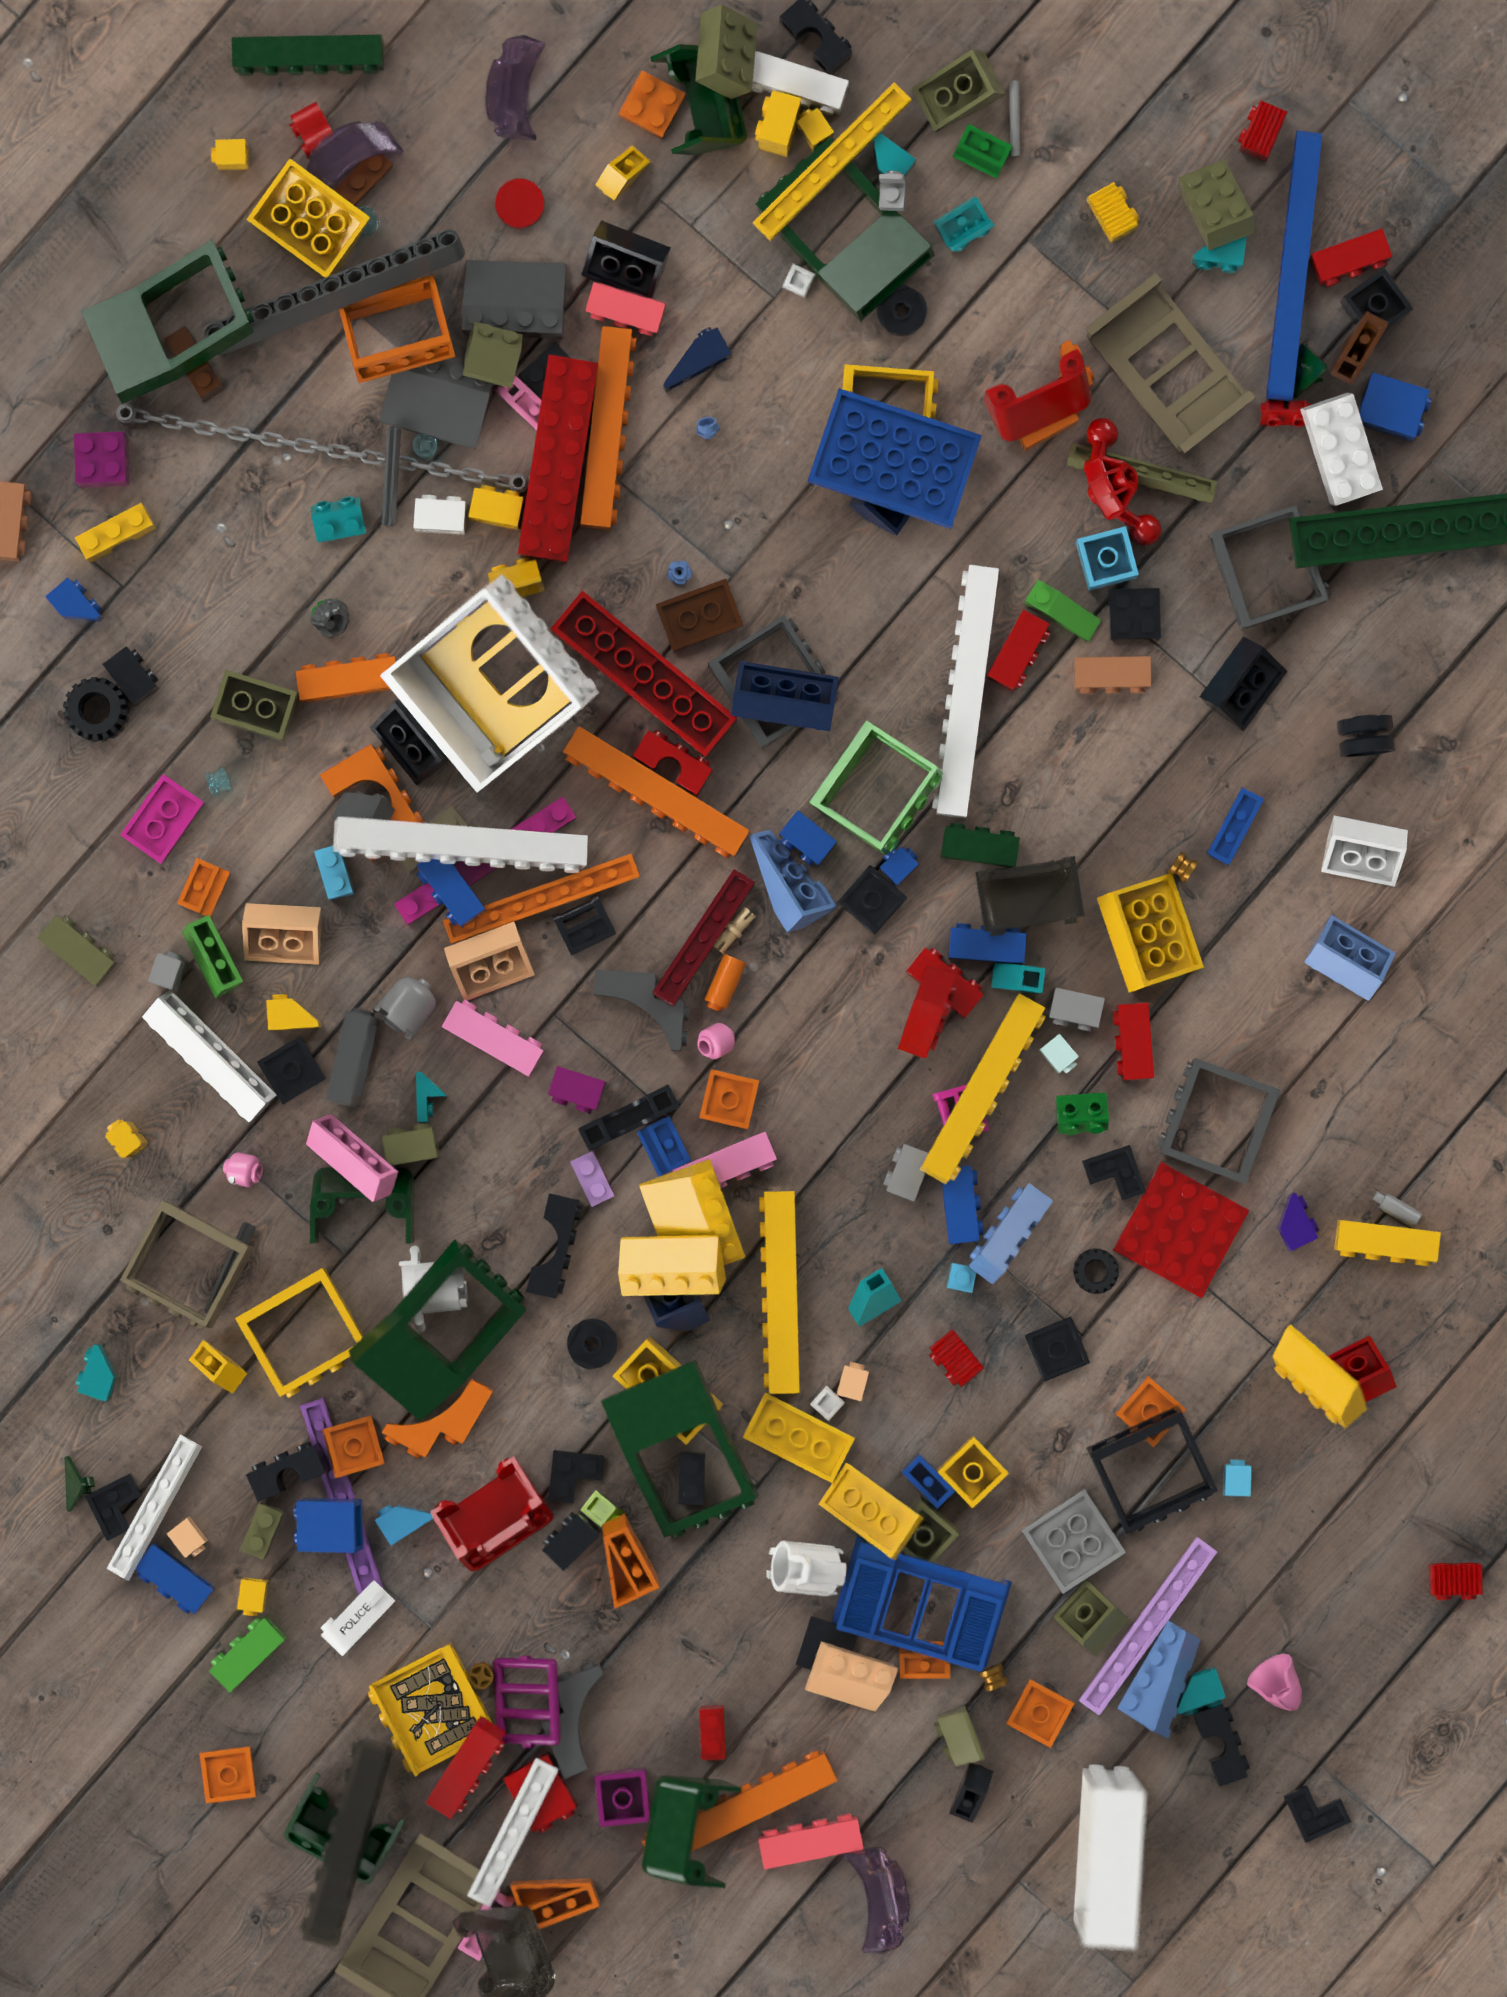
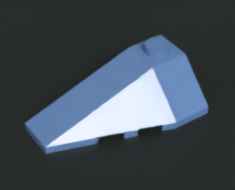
(791, 890)

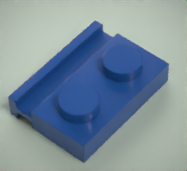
(663, 1146)

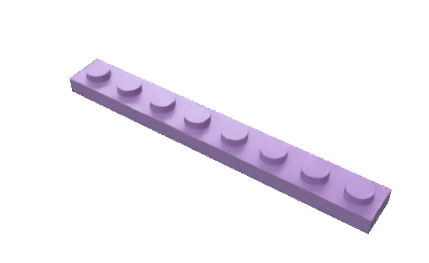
(1147, 1625)

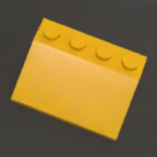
(309, 219)
(1150, 932)
(690, 1205)

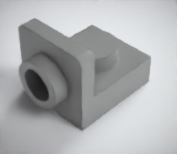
(892, 191)

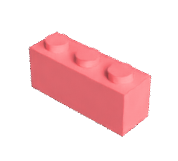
(625, 308)

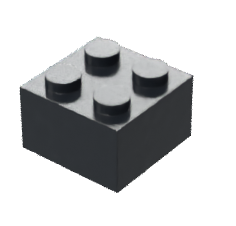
(1379, 297)
(571, 1540)

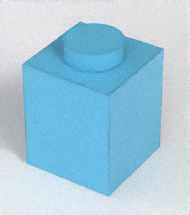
(961, 1278)
(1237, 1478)

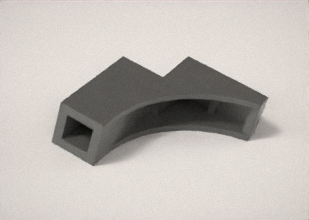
(638, 989)
(572, 1694)

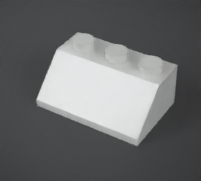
(1364, 851)

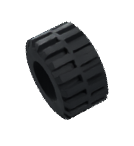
(78, 697)

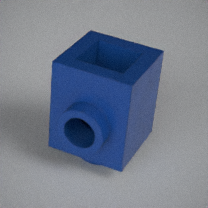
(899, 864)

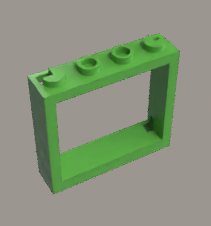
(847, 764)

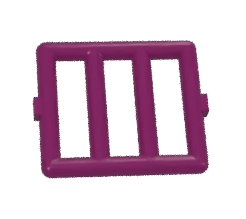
(551, 1688)

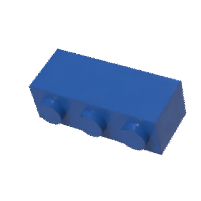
(451, 890)
(979, 946)
(961, 1207)
(174, 1579)

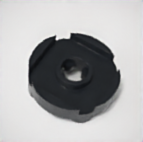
(914, 318)
(578, 1348)

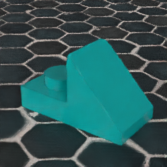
(424, 1089)

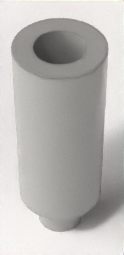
(1397, 1209)

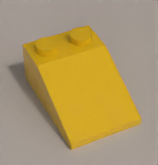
(523, 575)

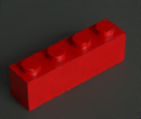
(465, 1768)

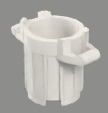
(449, 1297)
(806, 1568)

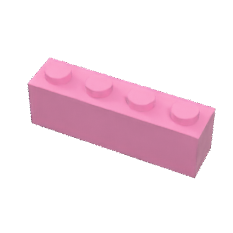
(493, 1038)
(352, 1157)
(740, 1159)

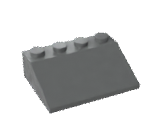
(515, 297)
(438, 402)

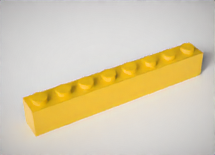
(982, 1089)
(781, 1292)

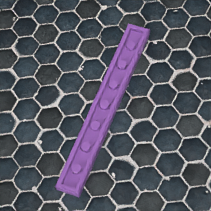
(362, 1562)

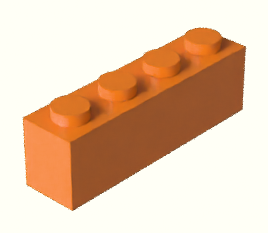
(343, 680)

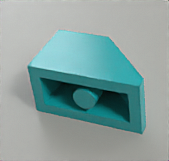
(891, 157)

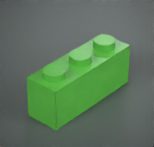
(212, 956)
(246, 1653)

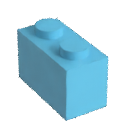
(334, 873)

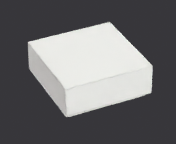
(799, 280)
(827, 1403)

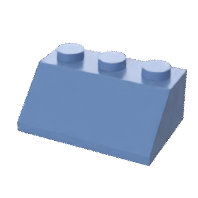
(1350, 958)

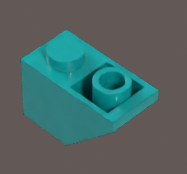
(1228, 257)
(1018, 978)
(873, 1297)
(98, 1375)
(1200, 1690)

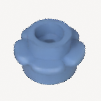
(707, 427)
(679, 579)

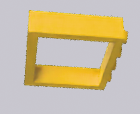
(931, 384)
(314, 1375)

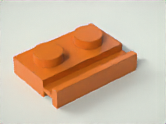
(203, 887)
(920, 1666)

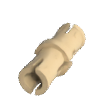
(734, 930)

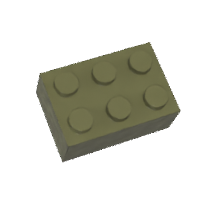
(726, 52)
(1217, 204)
(255, 705)

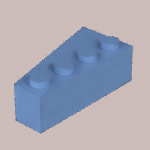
(1010, 1233)
(1161, 1679)

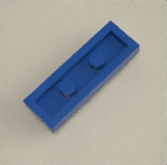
(1235, 826)

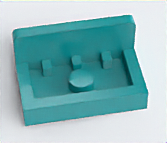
(963, 224)
(338, 519)

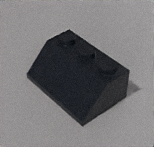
(625, 260)
(1243, 683)
(408, 742)

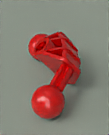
(1115, 483)

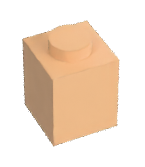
(853, 1381)
(188, 1538)

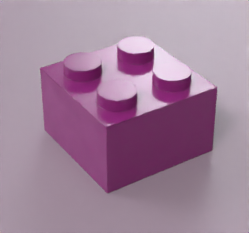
(101, 459)
(576, 1088)
(622, 1796)

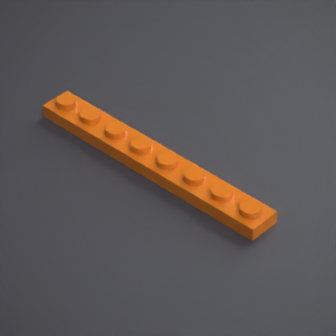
(546, 897)

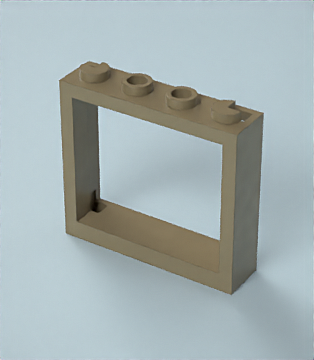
(157, 1297)

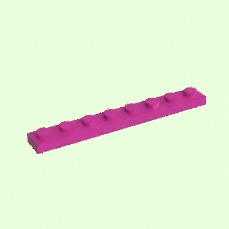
(547, 820)

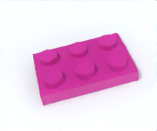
(162, 819)

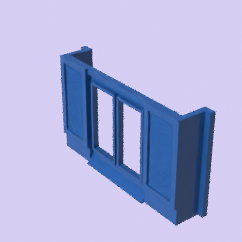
(869, 1590)

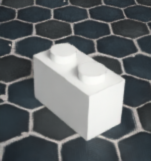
(440, 515)

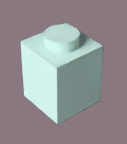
(1059, 1054)

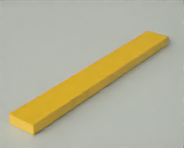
(832, 161)

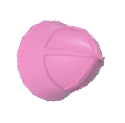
(1277, 1682)

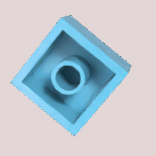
(1107, 558)

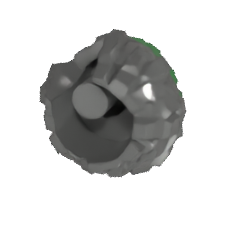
(330, 617)

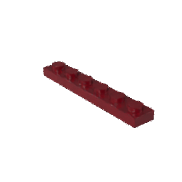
(703, 938)

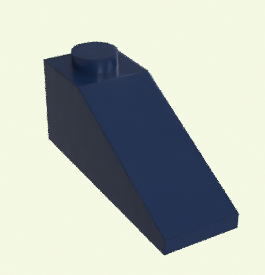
(701, 356)

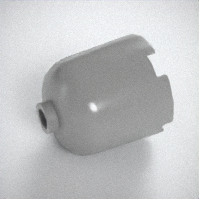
(407, 1006)

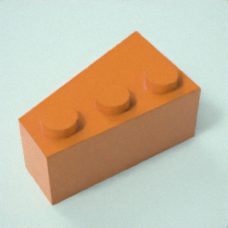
(627, 1562)
(556, 1898)

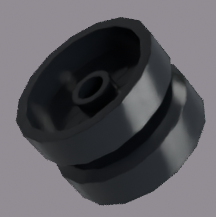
(1365, 734)

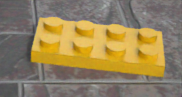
(798, 1437)
(870, 1511)

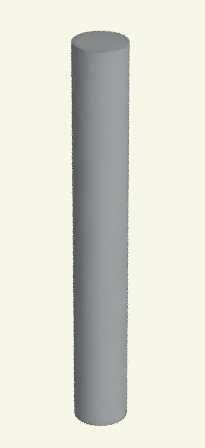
(1015, 118)

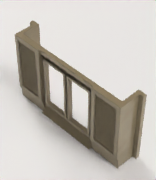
(1133, 325)
(382, 1966)

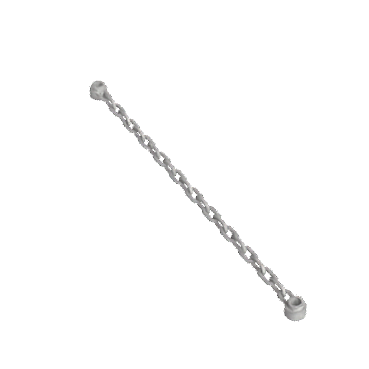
(133, 418)

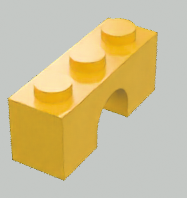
(107, 535)

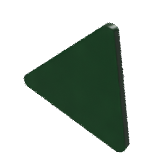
(1308, 370)
(75, 1484)

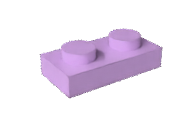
(592, 1178)

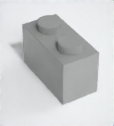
(168, 970)
(1076, 1009)
(906, 1176)

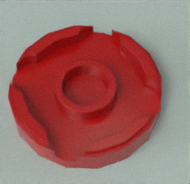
(519, 203)

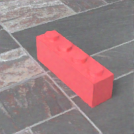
(810, 1842)

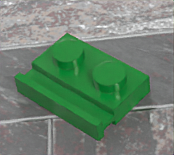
(982, 151)

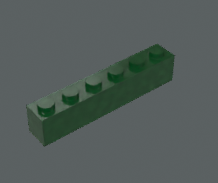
(307, 53)

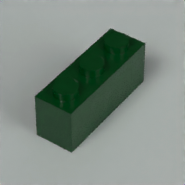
(980, 846)

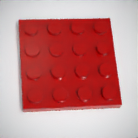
(1181, 1230)

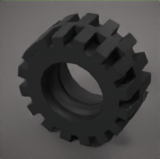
(1111, 1274)

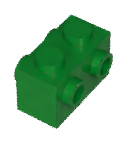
(1082, 1113)

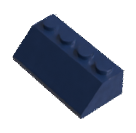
(784, 696)

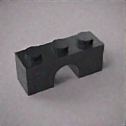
(803, 19)
(267, 1479)
(1229, 1764)

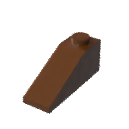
(1358, 347)
(202, 377)

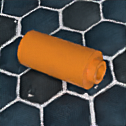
(724, 983)

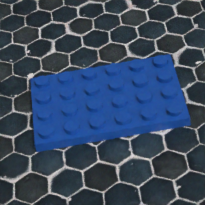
(894, 458)

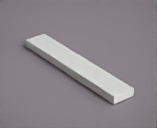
(154, 1507)
(513, 1832)

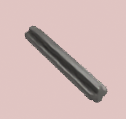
(391, 476)
(245, 1235)

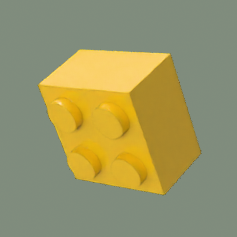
(779, 122)
(972, 1471)

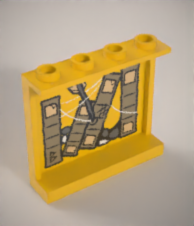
(428, 1708)

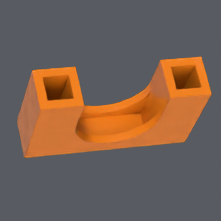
(369, 767)

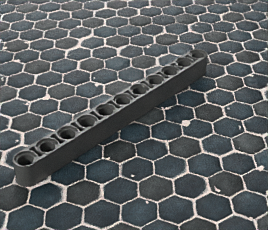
(348, 287)

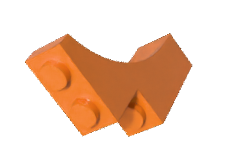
(1048, 432)
(454, 1422)

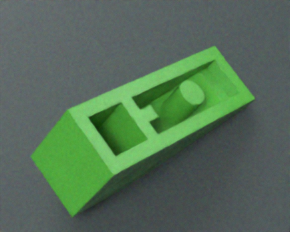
(1062, 610)

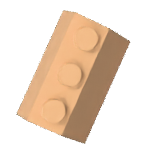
(282, 933)
(489, 961)
(851, 1677)

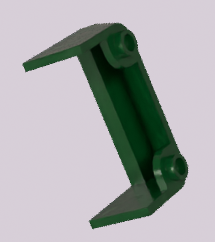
(715, 117)
(330, 1184)
(673, 1828)
(310, 1831)

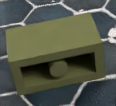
(262, 1530)

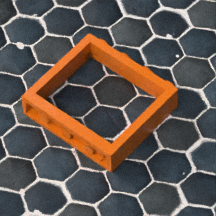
(406, 356)

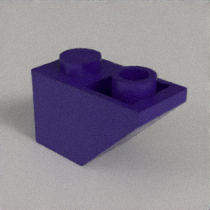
(1295, 1225)

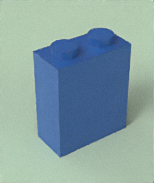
(1394, 407)
(329, 1525)

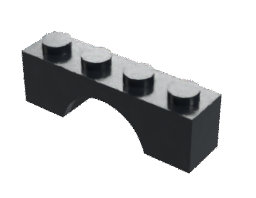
(628, 1118)
(561, 1214)

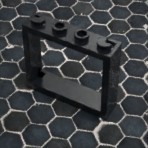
(1135, 1434)

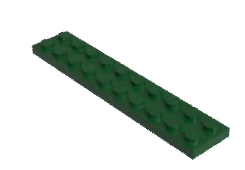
(1399, 531)

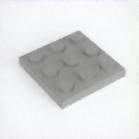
(1073, 1541)

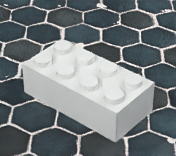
(1341, 449)

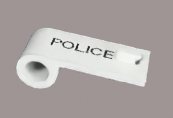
(357, 1618)

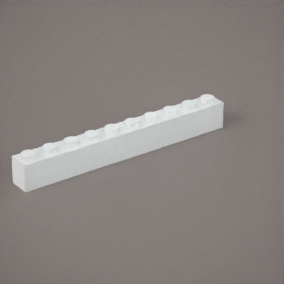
(967, 690)
(460, 843)

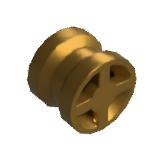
(1183, 867)
(993, 1677)
(479, 1679)

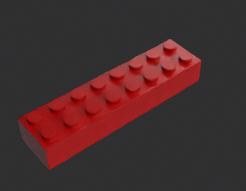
(557, 458)
(643, 674)

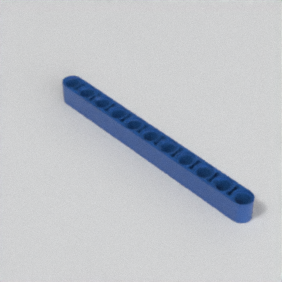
(1294, 266)

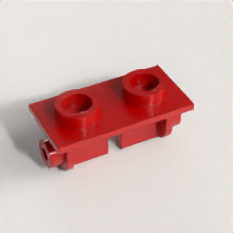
(1274, 413)

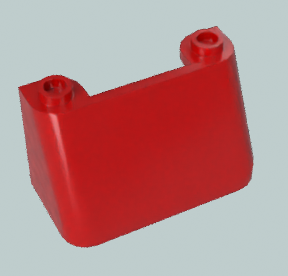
(1042, 407)
(493, 1517)

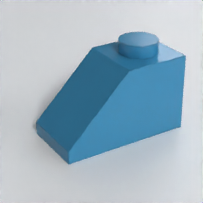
(400, 1521)

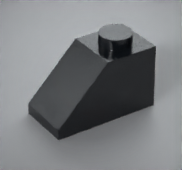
(971, 1792)

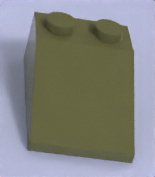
(959, 89)

